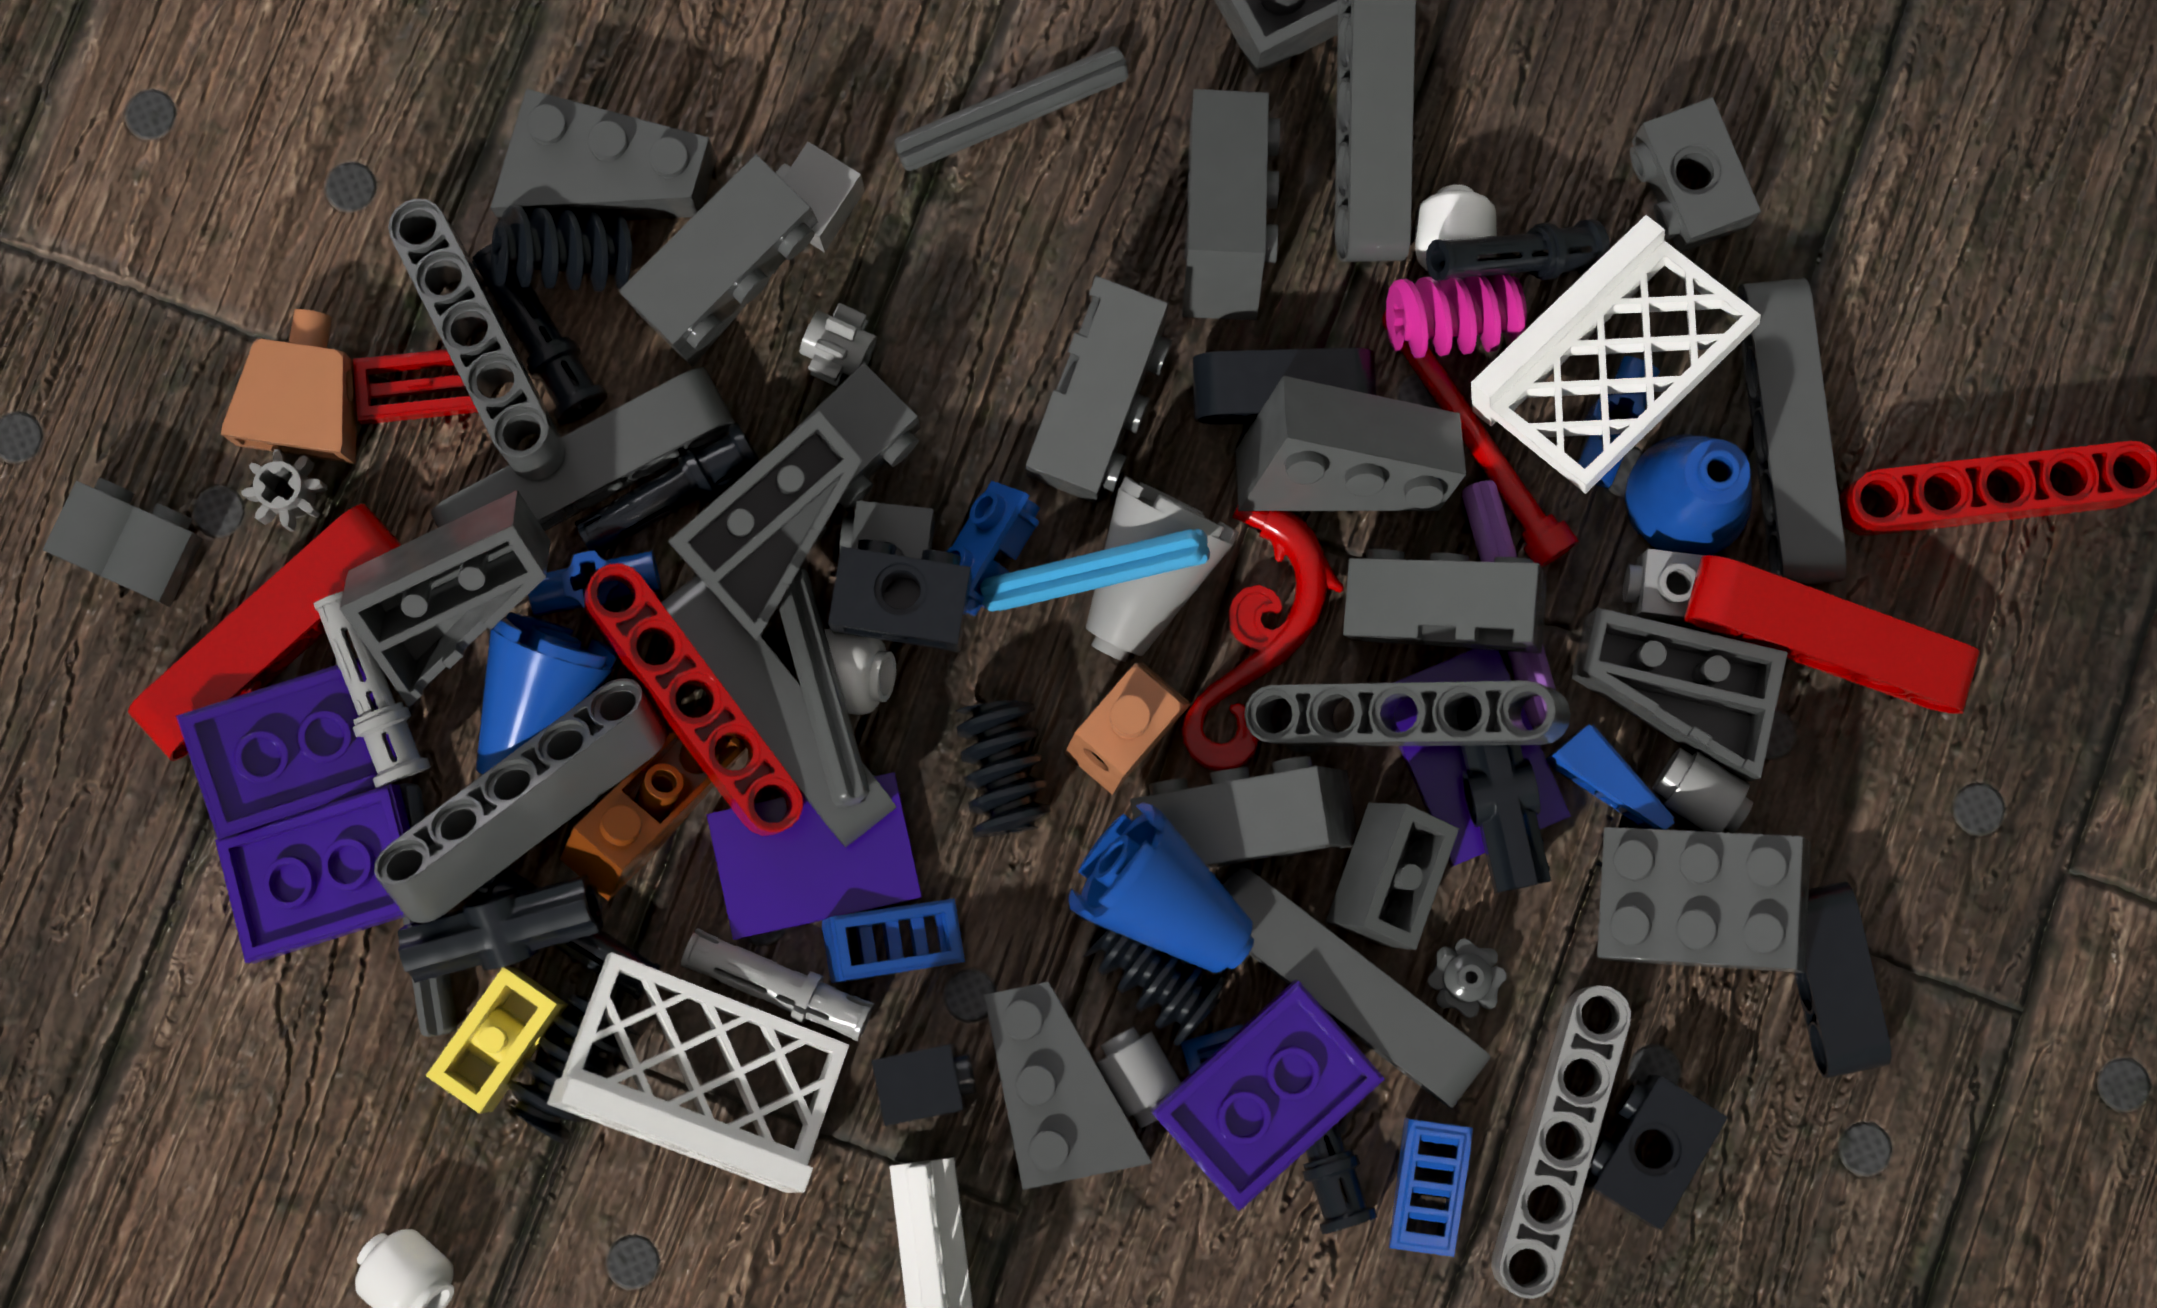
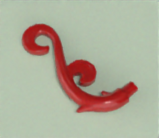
(1313, 576)

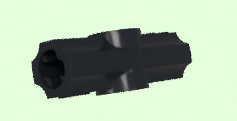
(1504, 805)
(501, 929)

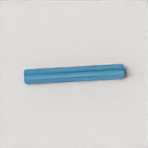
(1095, 570)

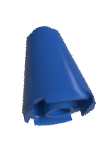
(1690, 494)
(533, 680)
(1161, 894)

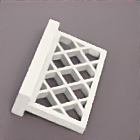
(1565, 333)
(680, 1128)
(931, 1234)

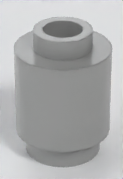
(1703, 792)
(1137, 1073)

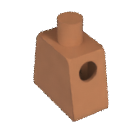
(296, 395)
(1126, 726)

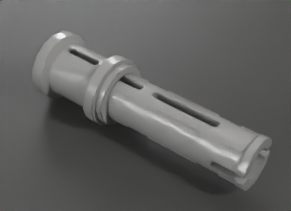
(371, 723)

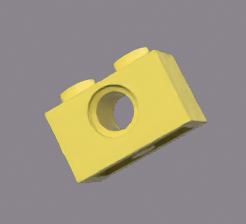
(496, 1040)

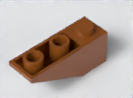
(642, 813)

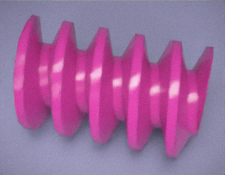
(1455, 310)

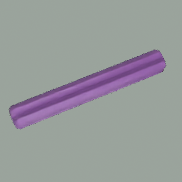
(1492, 541)

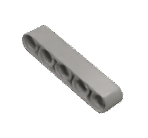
(1569, 1173)

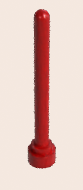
(1543, 534)

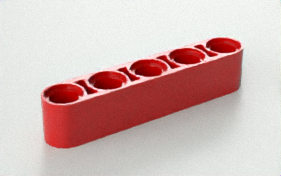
(2026, 477)
(262, 631)
(1832, 634)
(689, 668)

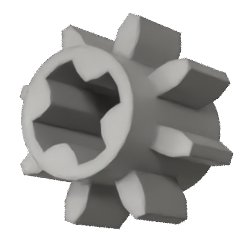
(837, 343)
(270, 476)

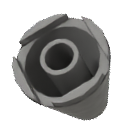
(1137, 611)

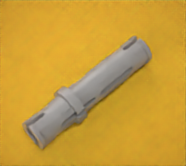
(798, 993)

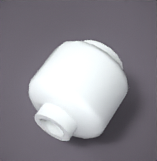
(1453, 215)
(863, 670)
(403, 1272)

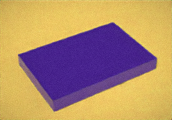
(278, 751)
(1440, 768)
(806, 870)
(312, 873)
(1267, 1095)

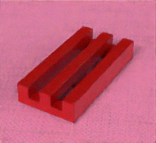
(408, 410)

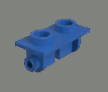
(997, 522)

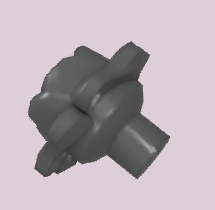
(1466, 977)

